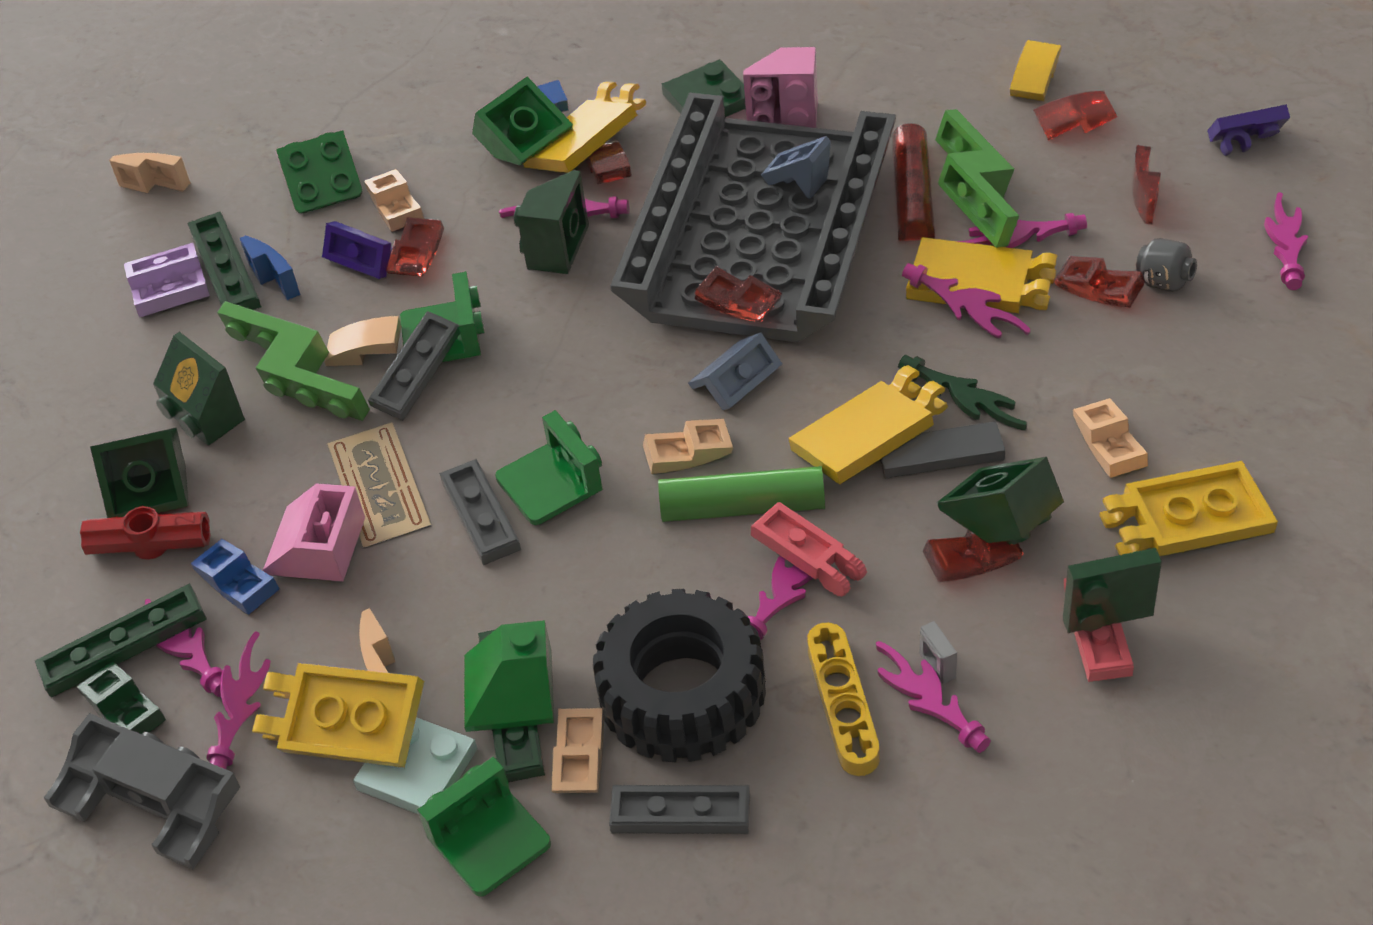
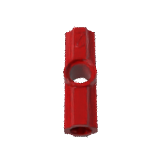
(145, 533)

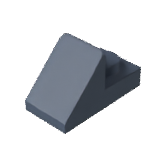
(804, 164)

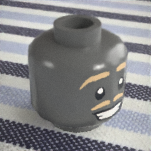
(1166, 264)

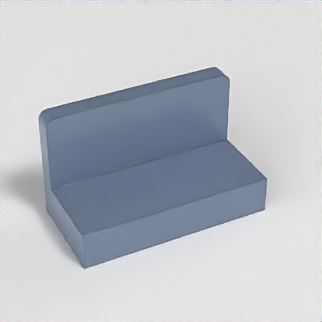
(738, 370)

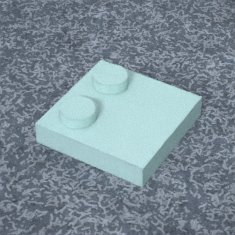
(432, 765)

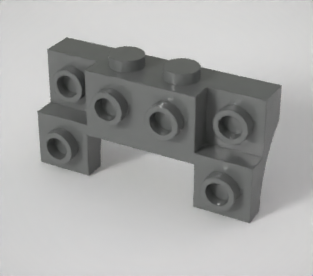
(149, 776)

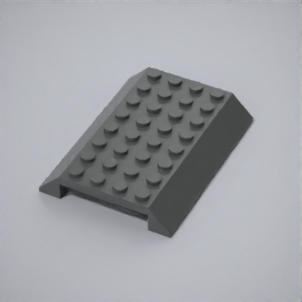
(720, 212)

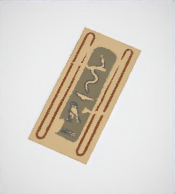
(383, 481)

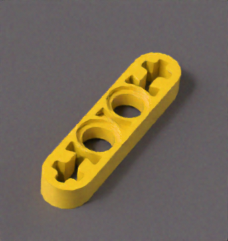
(842, 697)

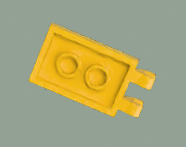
(592, 127)
(987, 268)
(869, 425)
(1189, 510)
(343, 714)

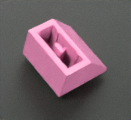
(783, 88)
(317, 534)

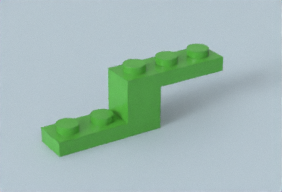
(976, 178)
(292, 361)

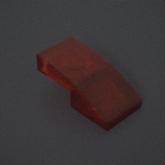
(1082, 109)
(609, 162)
(1145, 185)
(416, 248)
(1091, 280)
(740, 299)
(968, 556)

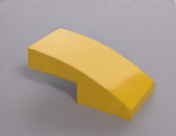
(1035, 70)

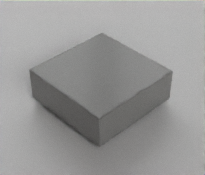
(938, 652)

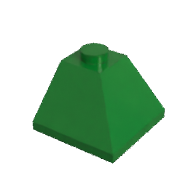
(519, 123)
(509, 679)

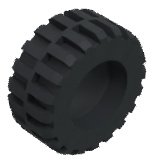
(688, 720)

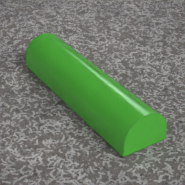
(740, 493)

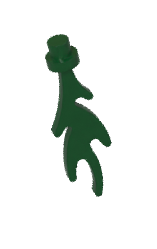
(967, 395)

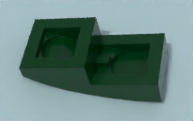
(120, 700)

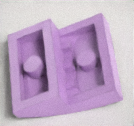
(166, 280)

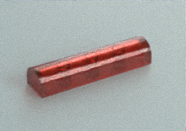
(912, 183)

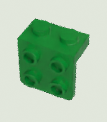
(319, 172)
(460, 312)
(554, 474)
(483, 828)

